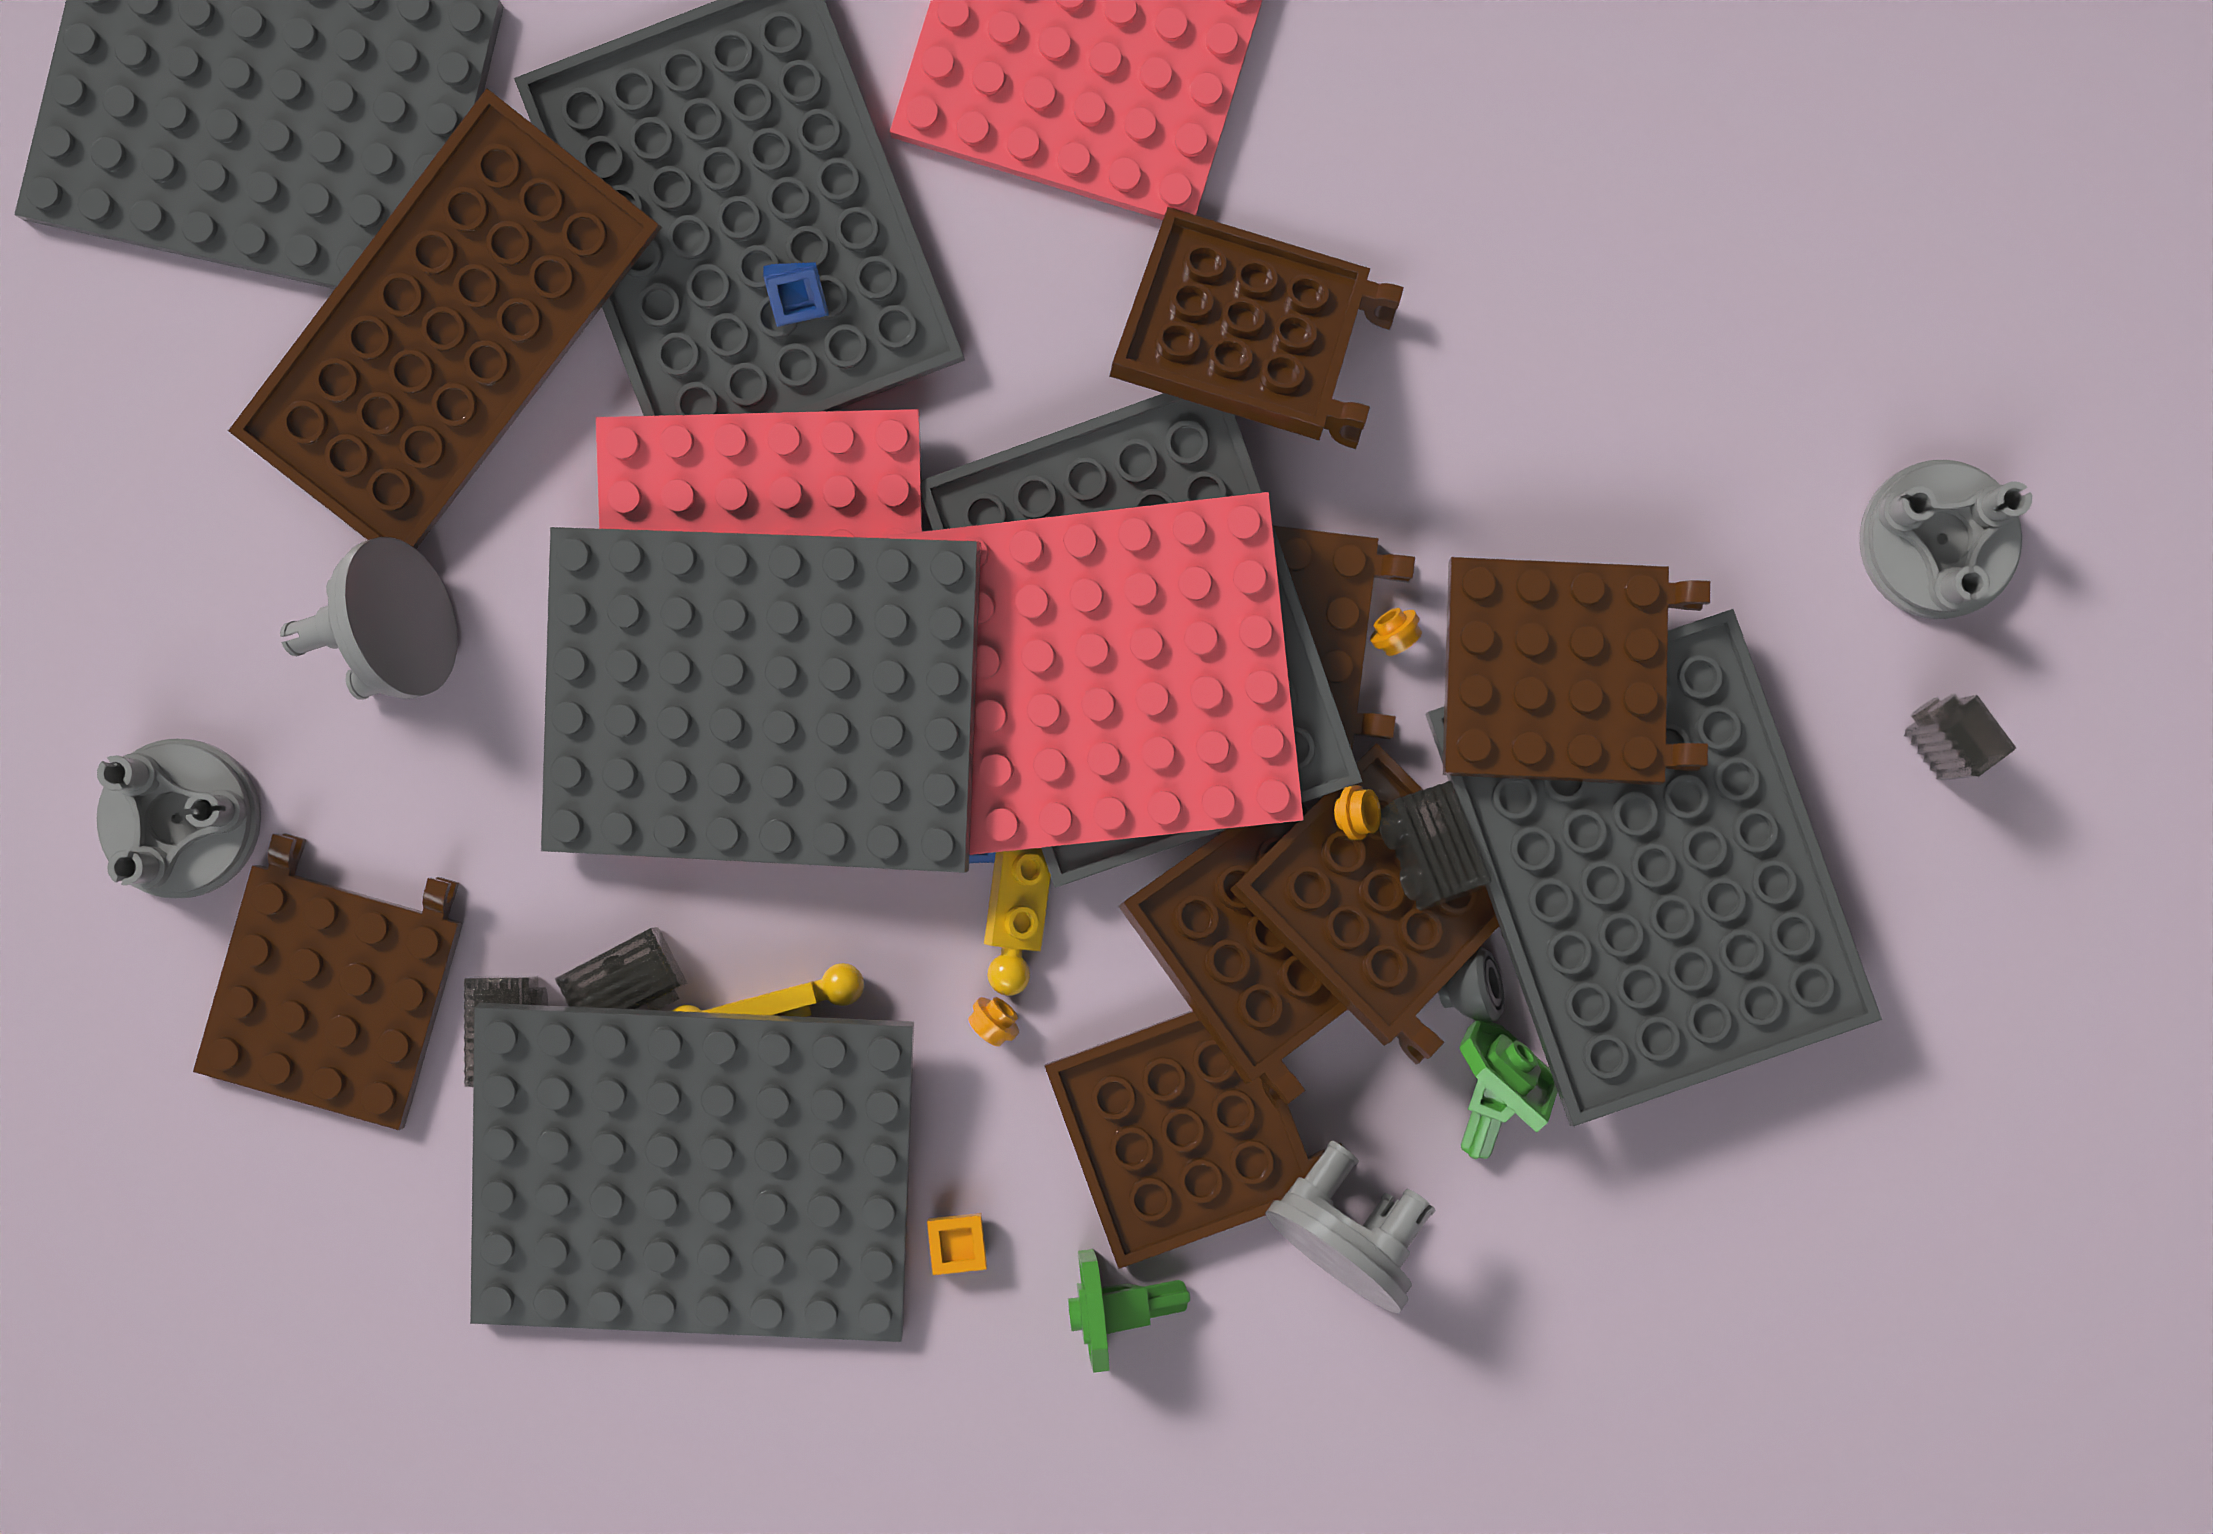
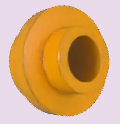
(1396, 631)
(1357, 812)
(994, 1021)

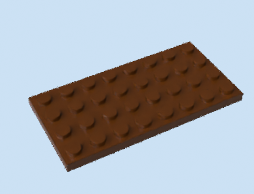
(445, 326)

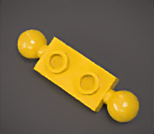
(1016, 916)
(840, 985)

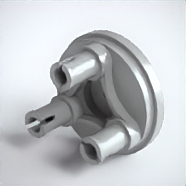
(1942, 538)
(386, 620)
(176, 818)
(1356, 1255)

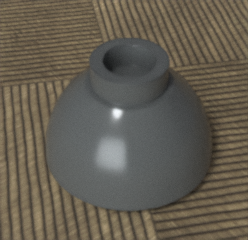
(1476, 988)

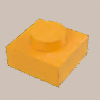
(957, 1244)

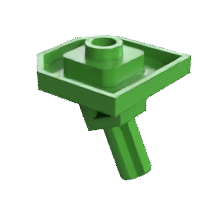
(1507, 1084)
(1117, 1307)

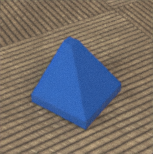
(795, 292)

